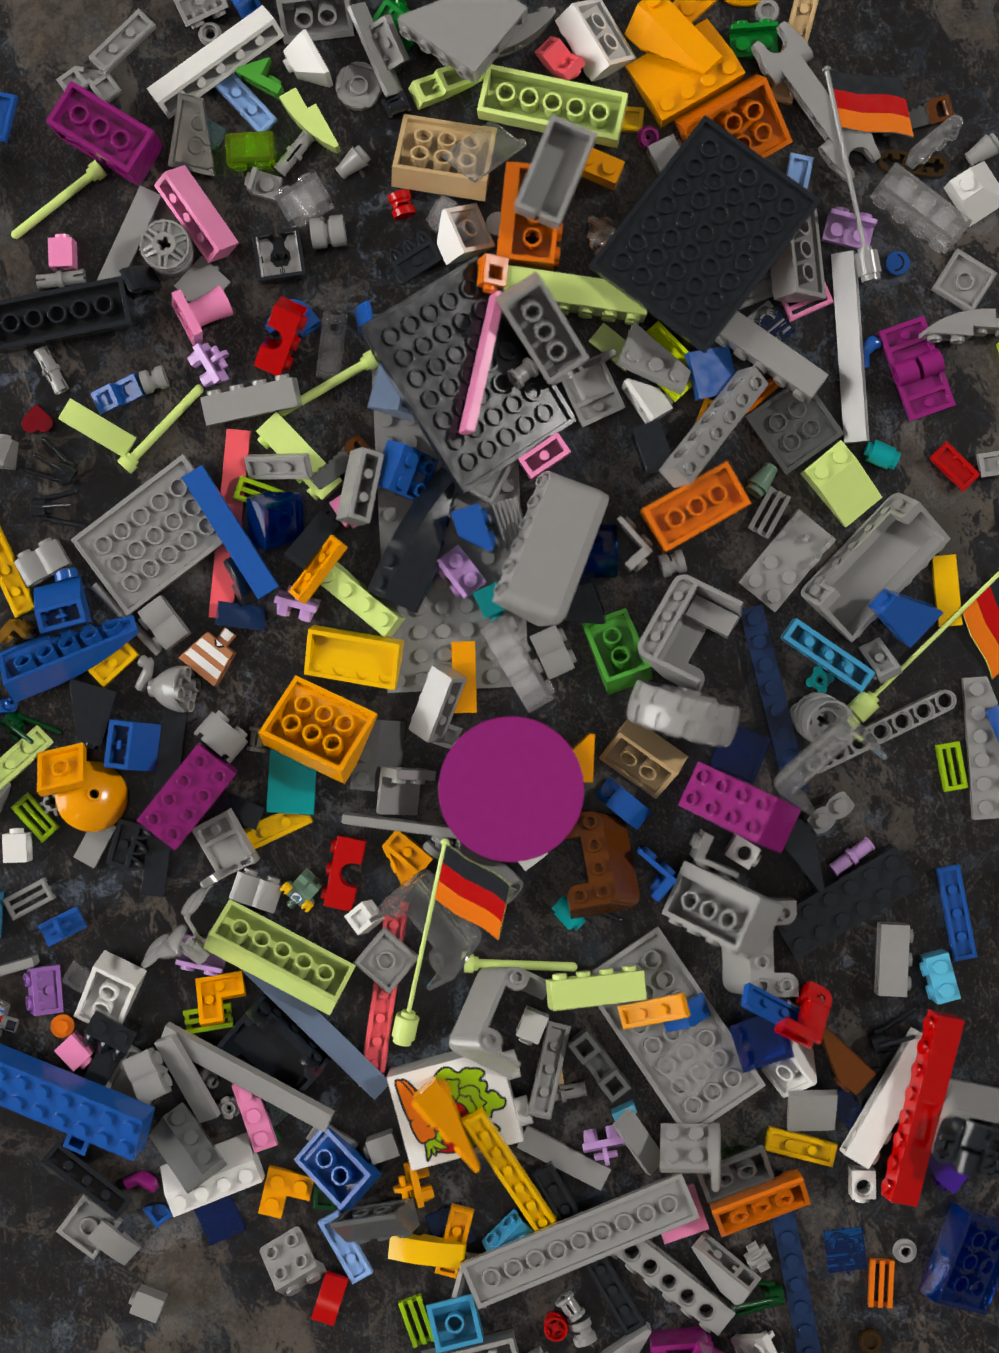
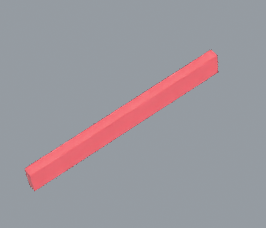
(236, 448)
(382, 1008)

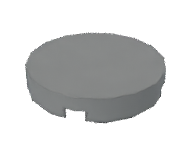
(358, 86)

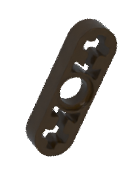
(928, 172)

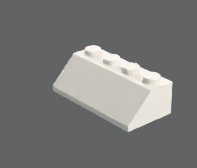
(241, 1172)

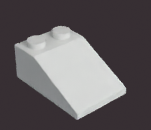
(110, 988)

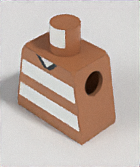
(211, 655)

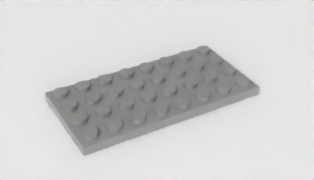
(648, 1044)

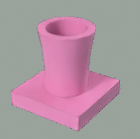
(201, 311)

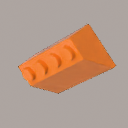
(760, 1203)

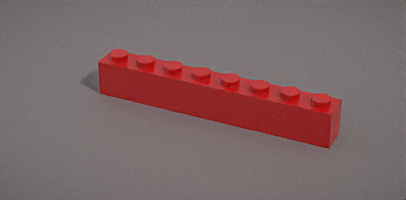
(922, 1107)

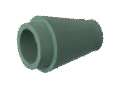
(761, 481)

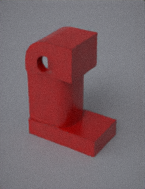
(811, 1017)

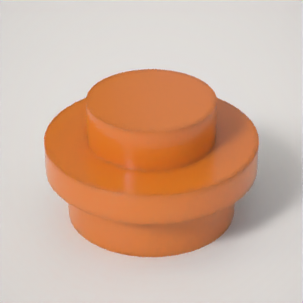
(62, 1026)

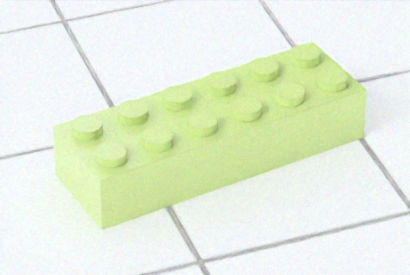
(530, 100)
(583, 295)
(279, 956)

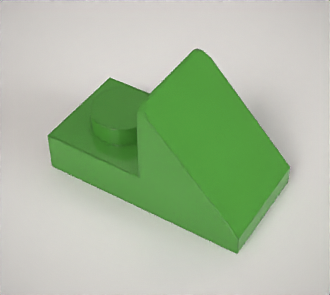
(256, 75)

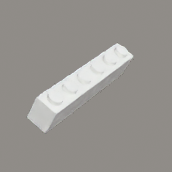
(217, 60)
(882, 1108)

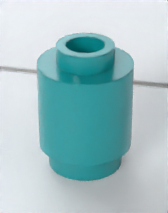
(881, 454)
(562, 912)

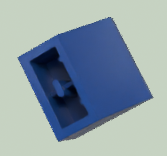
(405, 470)
(472, 528)
(61, 606)
(132, 745)

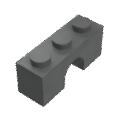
(599, 1064)

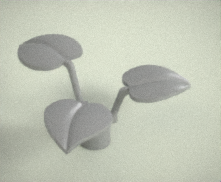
(169, 946)

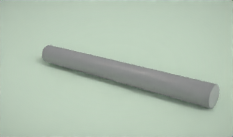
(113, 605)

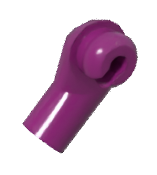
(143, 1179)

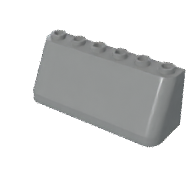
(550, 549)
(879, 555)

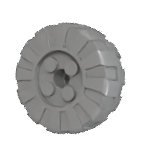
(683, 713)

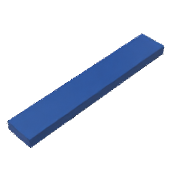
(230, 532)

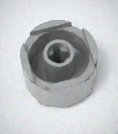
(222, 736)

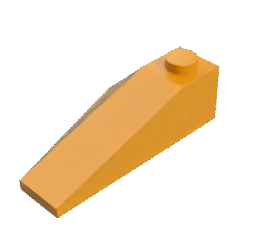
(665, 31)
(438, 1108)

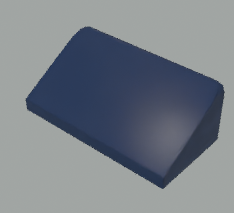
(242, 617)

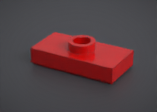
(954, 466)

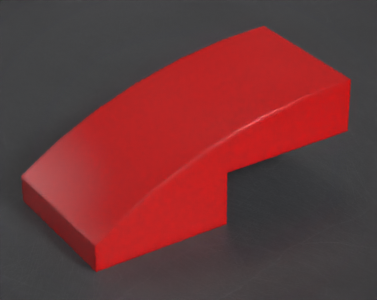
(329, 1298)

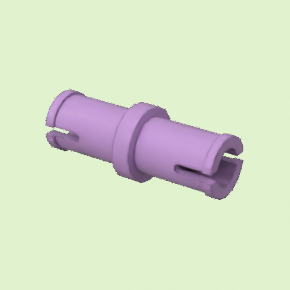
(851, 856)

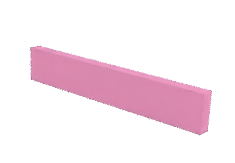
(481, 366)

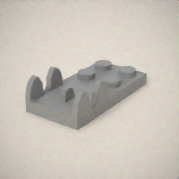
(786, 560)

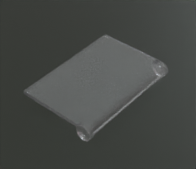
(483, 151)

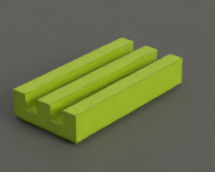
(239, 487)
(941, 764)
(49, 831)
(188, 1021)
(423, 1339)

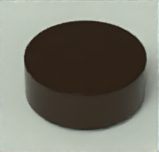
(869, 1340)

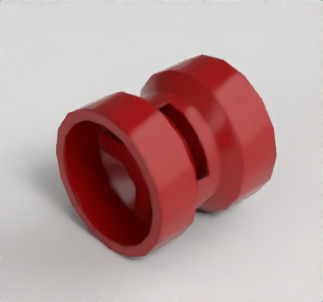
(401, 204)
(555, 1331)

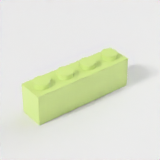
(285, 440)
(362, 602)
(595, 988)

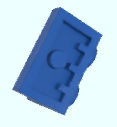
(659, 884)

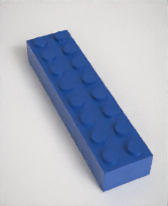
(73, 1104)

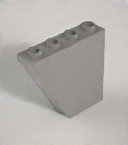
(464, 32)

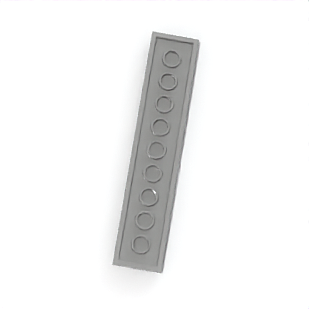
(579, 1240)

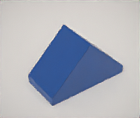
(698, 1011)

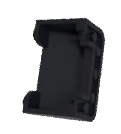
(276, 1045)

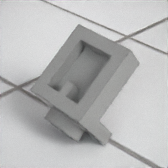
(262, 184)

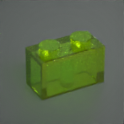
(250, 150)

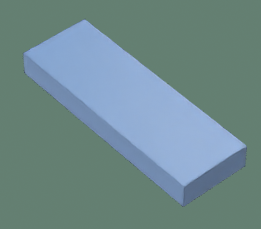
(246, 103)
(349, 1254)

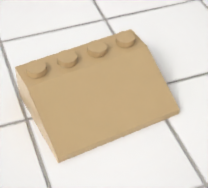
(419, 159)

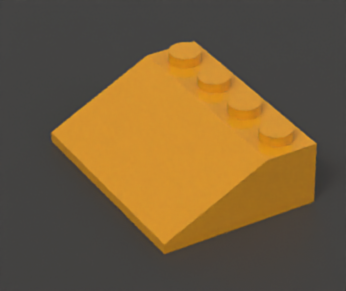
(676, 90)
(318, 729)

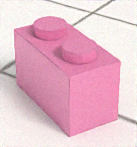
(544, 456)

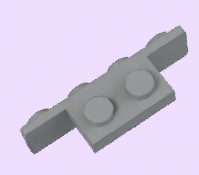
(381, 45)

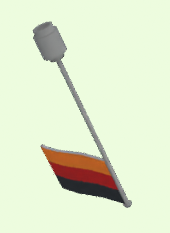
(866, 106)

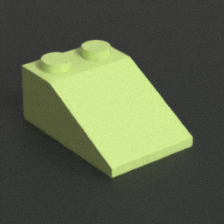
(842, 483)

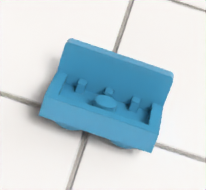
(507, 1230)

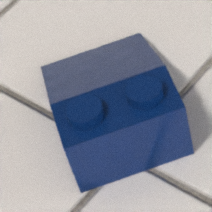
(337, 1168)

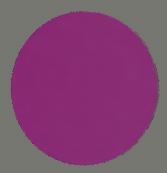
(511, 789)

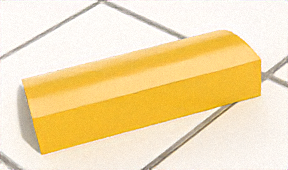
(353, 657)

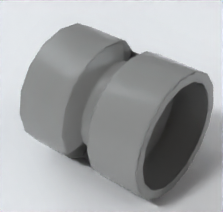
(328, 231)

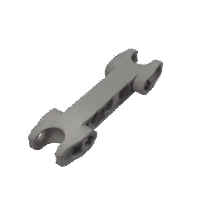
(792, 69)

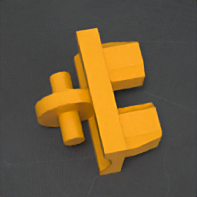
(419, 1193)

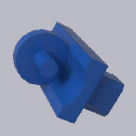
(62, 926)

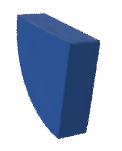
(158, 1213)

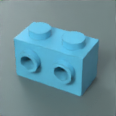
(940, 976)

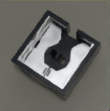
(282, 269)

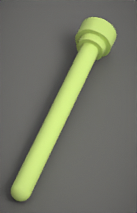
(94, 173)
(366, 362)
(130, 460)
(474, 963)

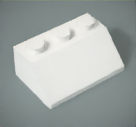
(595, 38)

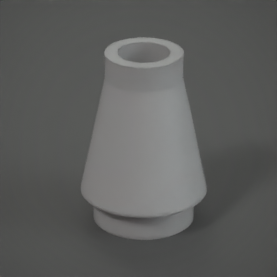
(985, 148)
(353, 162)

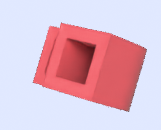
(559, 60)

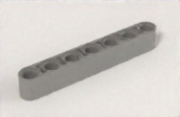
(892, 730)

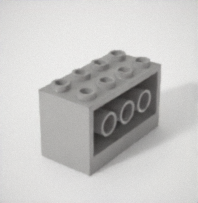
(722, 911)

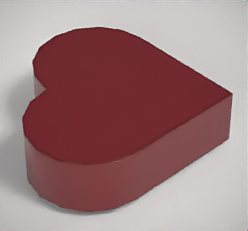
(37, 420)

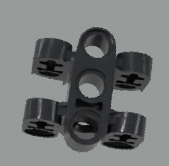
(969, 1147)

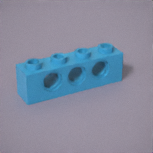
(827, 655)

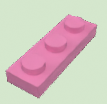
(255, 1119)

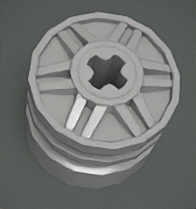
(168, 261)
(812, 706)

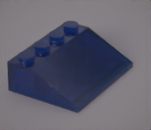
(964, 1261)

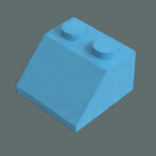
(455, 1323)

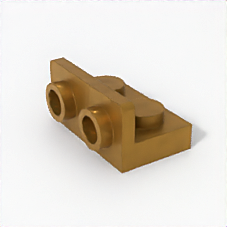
(14, 630)

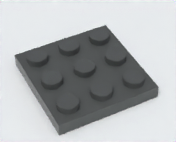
(793, 428)

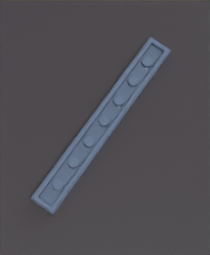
(327, 1037)

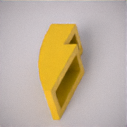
(427, 1251)

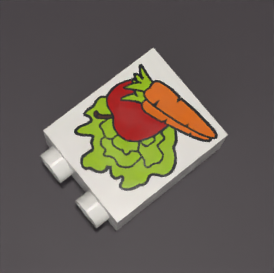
(471, 1087)

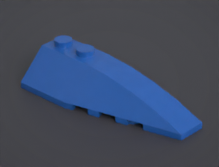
(56, 659)

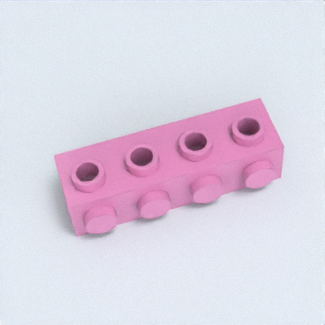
(196, 213)

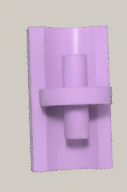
(213, 362)
(286, 601)
(592, 1144)

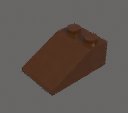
(849, 1069)

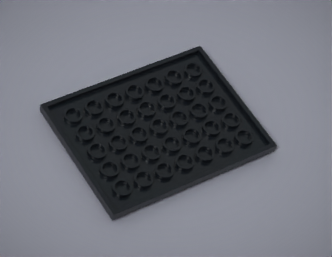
(704, 234)
(430, 355)

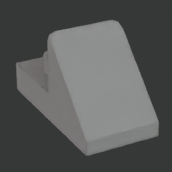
(880, 660)

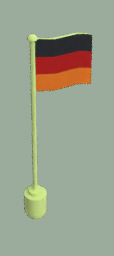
(982, 621)
(467, 892)

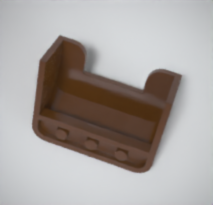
(608, 865)

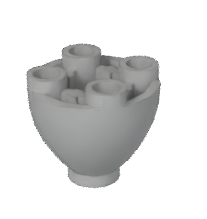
(175, 688)

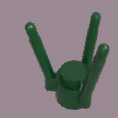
(14, 726)
(771, 1298)

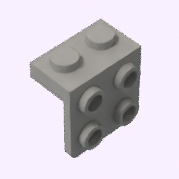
(638, 560)
(700, 845)
(291, 1262)

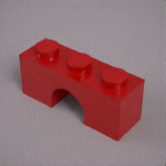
(288, 320)
(338, 892)

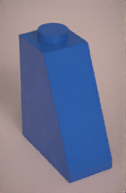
(904, 615)

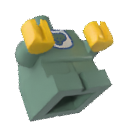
(302, 890)

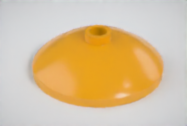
(97, 813)

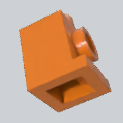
(497, 268)

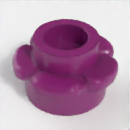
(641, 136)

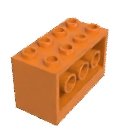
(518, 230)
(694, 507)

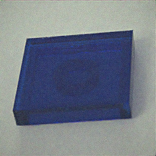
(743, 755)

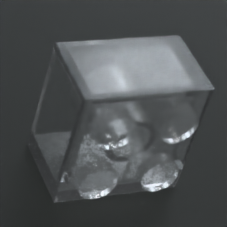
(303, 200)

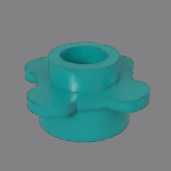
(818, 672)

